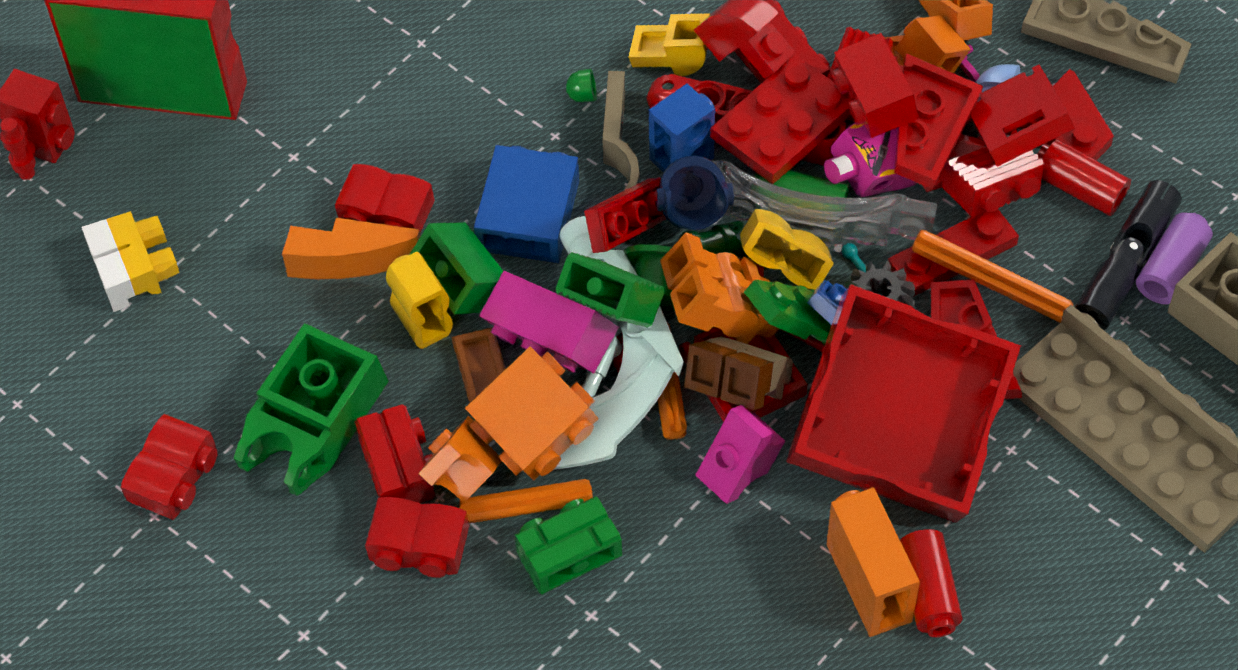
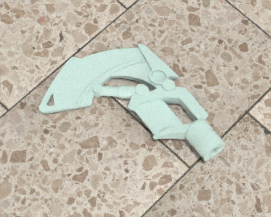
(645, 369)

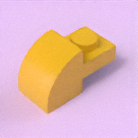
(670, 45)

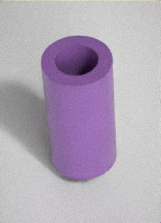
(1174, 256)

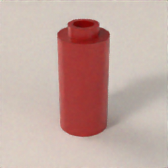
(1083, 177)
(937, 601)

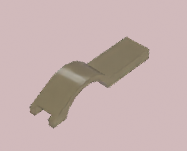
(615, 151)

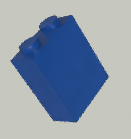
(527, 202)

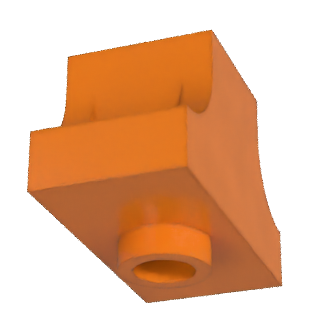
(460, 461)

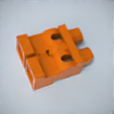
(712, 288)

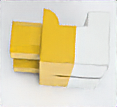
(122, 258)

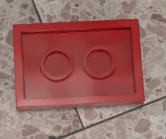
(782, 119)

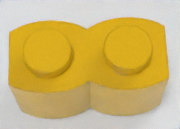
(776, 246)
(419, 299)

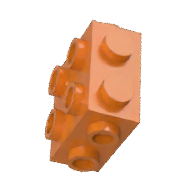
(532, 414)

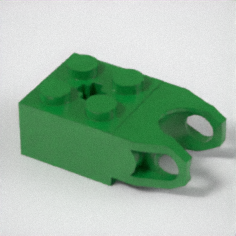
(310, 406)

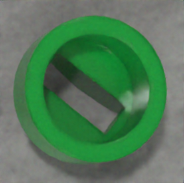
(582, 86)

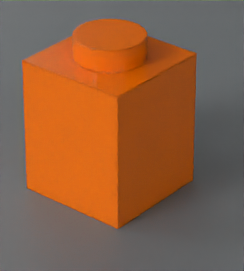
(933, 42)

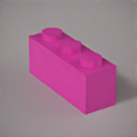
(548, 323)

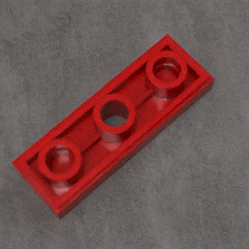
(623, 215)

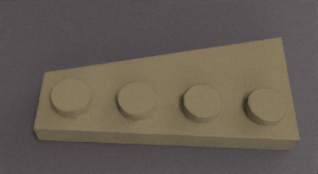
(1108, 34)

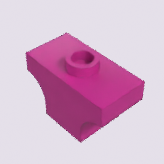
(739, 454)

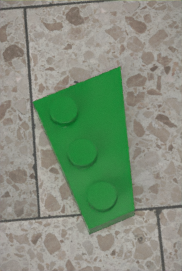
(788, 309)

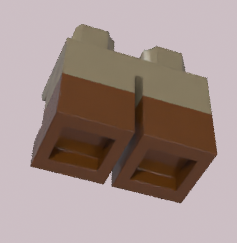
(736, 372)

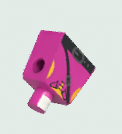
(865, 162)

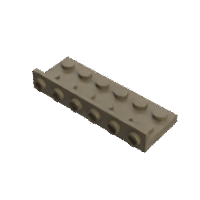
(1134, 426)

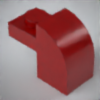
(746, 27)

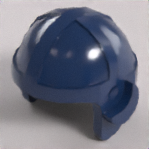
(693, 193)

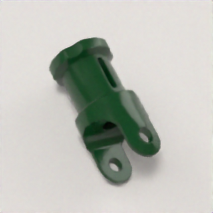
(722, 239)

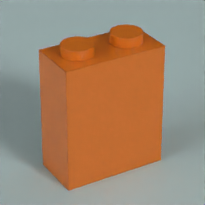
(872, 561)

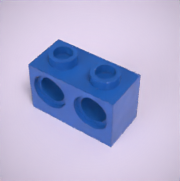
(681, 127)

